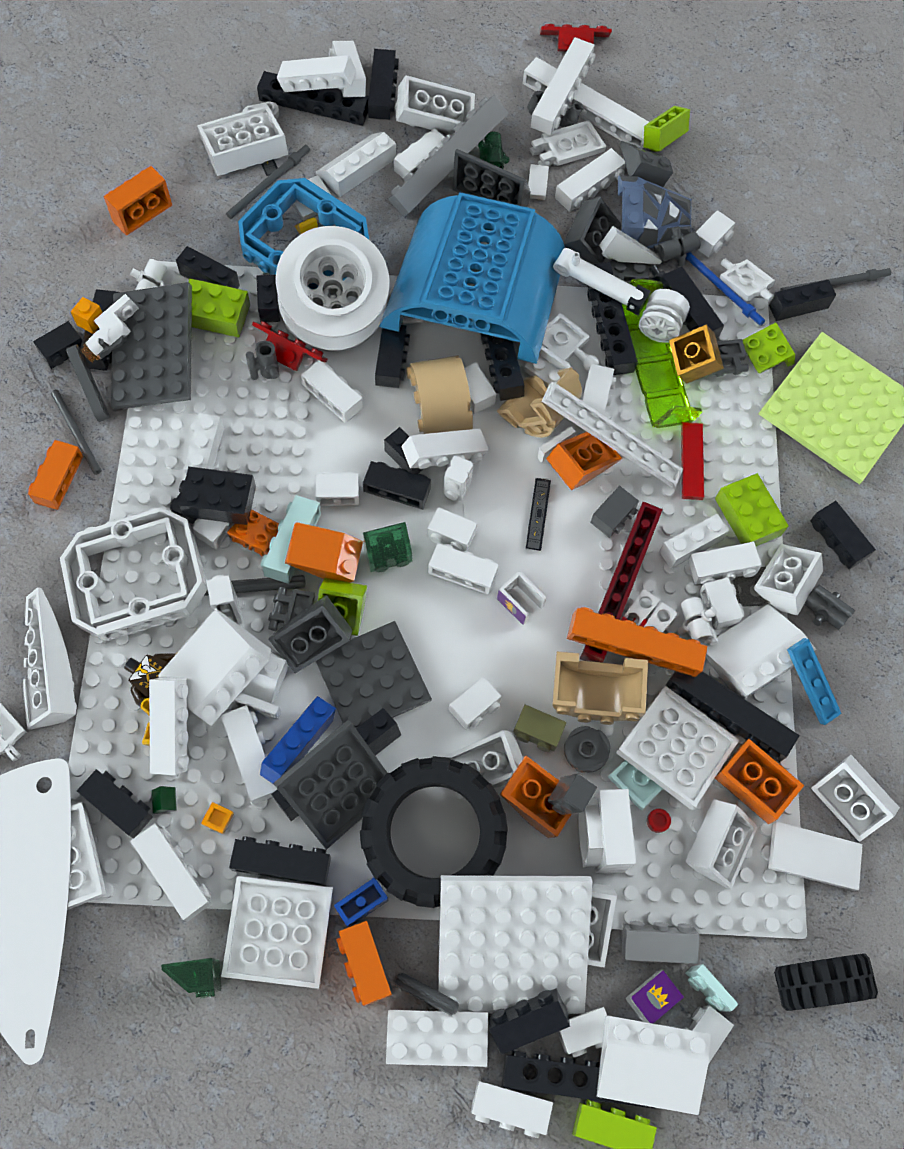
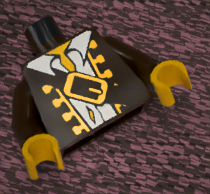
(143, 672)

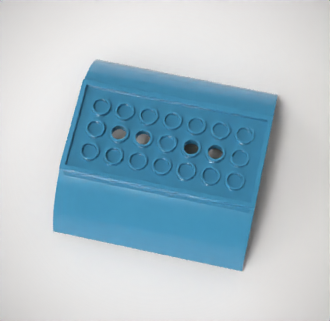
(513, 279)

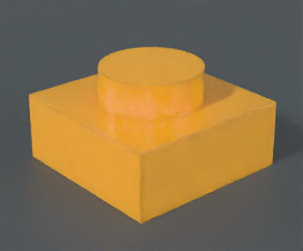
(217, 818)

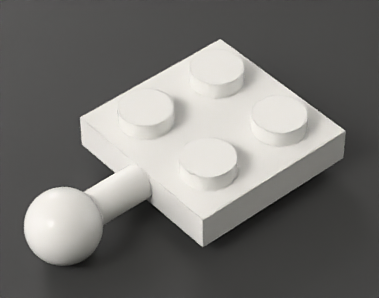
(567, 340)

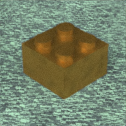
(696, 354)

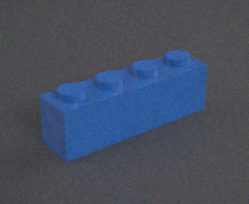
(298, 739)

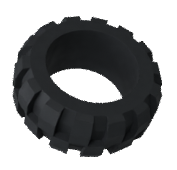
(398, 785)

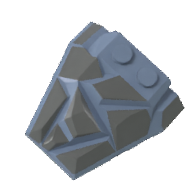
(652, 211)

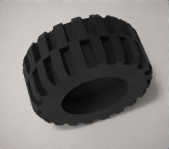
(826, 982)

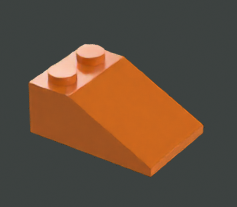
(582, 459)
(324, 552)
(529, 795)

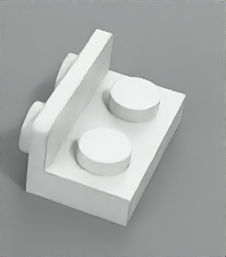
(547, 366)

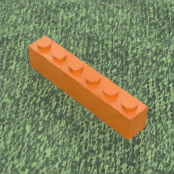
(637, 641)

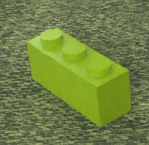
(666, 128)
(612, 1127)

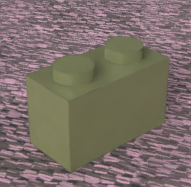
(539, 728)

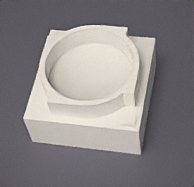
(607, 832)

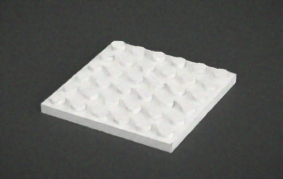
(513, 940)

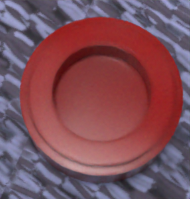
(658, 820)

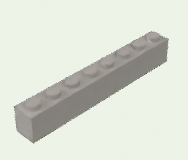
(441, 159)

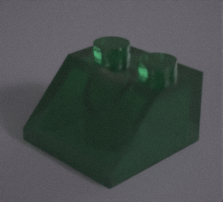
(387, 547)
(196, 976)

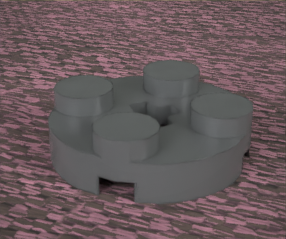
(590, 737)

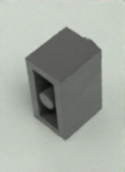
(614, 512)
(571, 794)

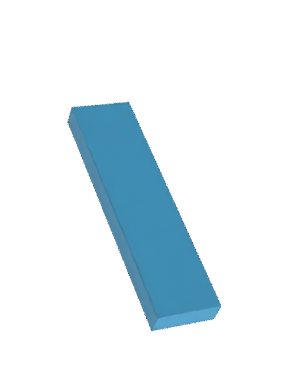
(814, 681)

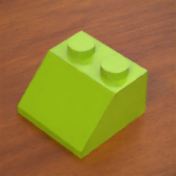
(347, 598)

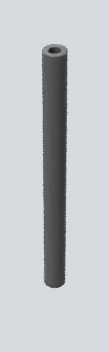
(76, 432)

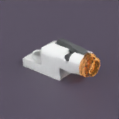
(111, 330)

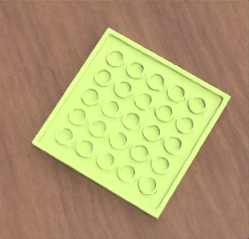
(838, 407)

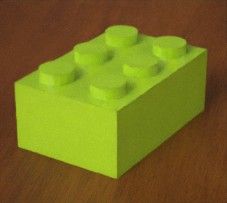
(218, 308)
(751, 511)

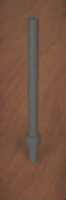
(293, 159)
(869, 275)

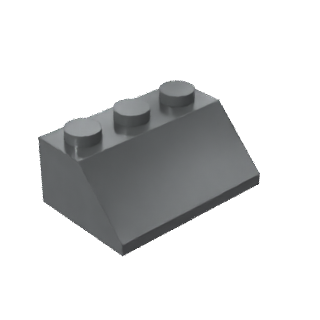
(590, 228)

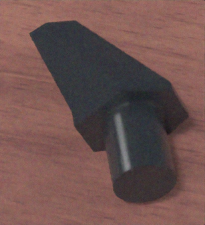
(656, 273)

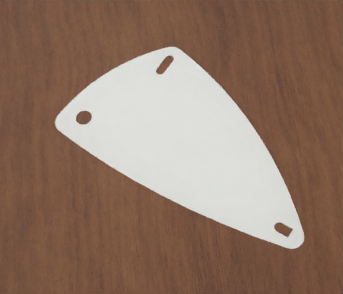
(32, 899)

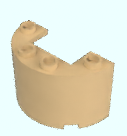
(442, 394)
(533, 414)
(600, 689)

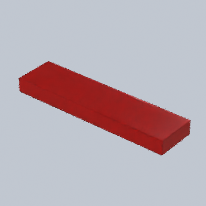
(692, 461)

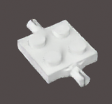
(747, 280)
(9, 733)

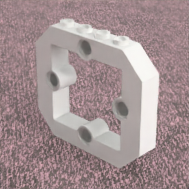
(140, 526)

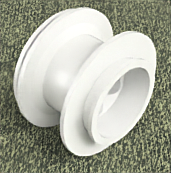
(338, 322)

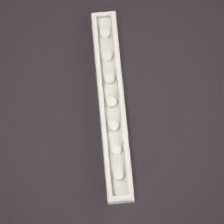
(611, 434)

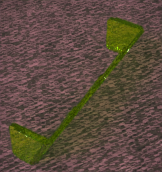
(657, 374)

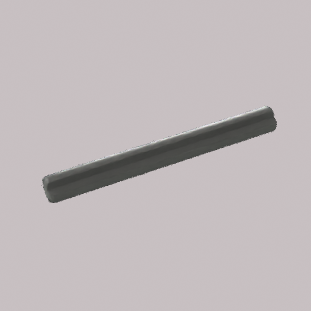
(266, 584)

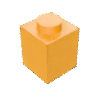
(85, 313)

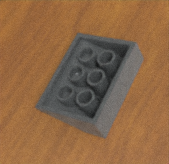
(488, 181)

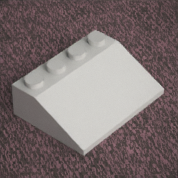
(243, 140)
(754, 651)
(217, 665)
(653, 1065)

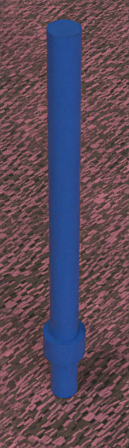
(747, 309)

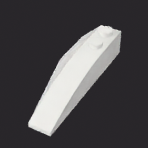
(49, 679)

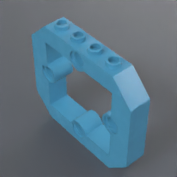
(268, 212)

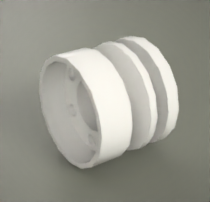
(664, 315)

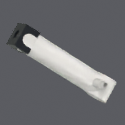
(572, 265)

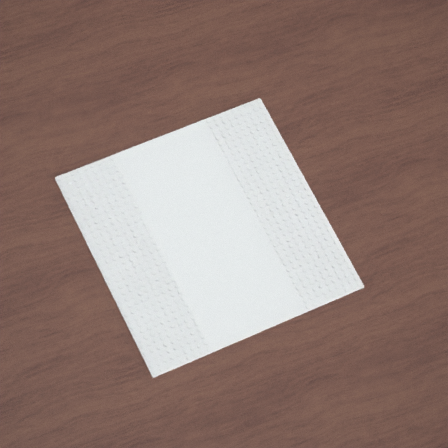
(451, 630)

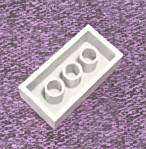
(432, 105)
(437, 1038)

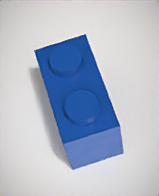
(361, 902)

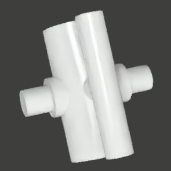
(151, 275)
(698, 621)

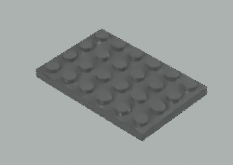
(156, 354)

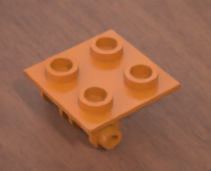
(255, 534)

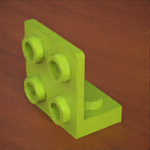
(768, 348)

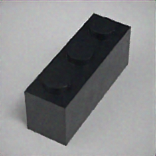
(202, 268)
(802, 300)
(391, 357)
(397, 484)
(842, 535)
(115, 803)
(528, 1021)

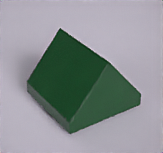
(164, 799)

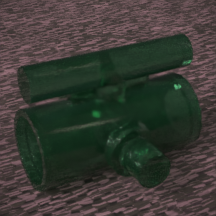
(492, 151)

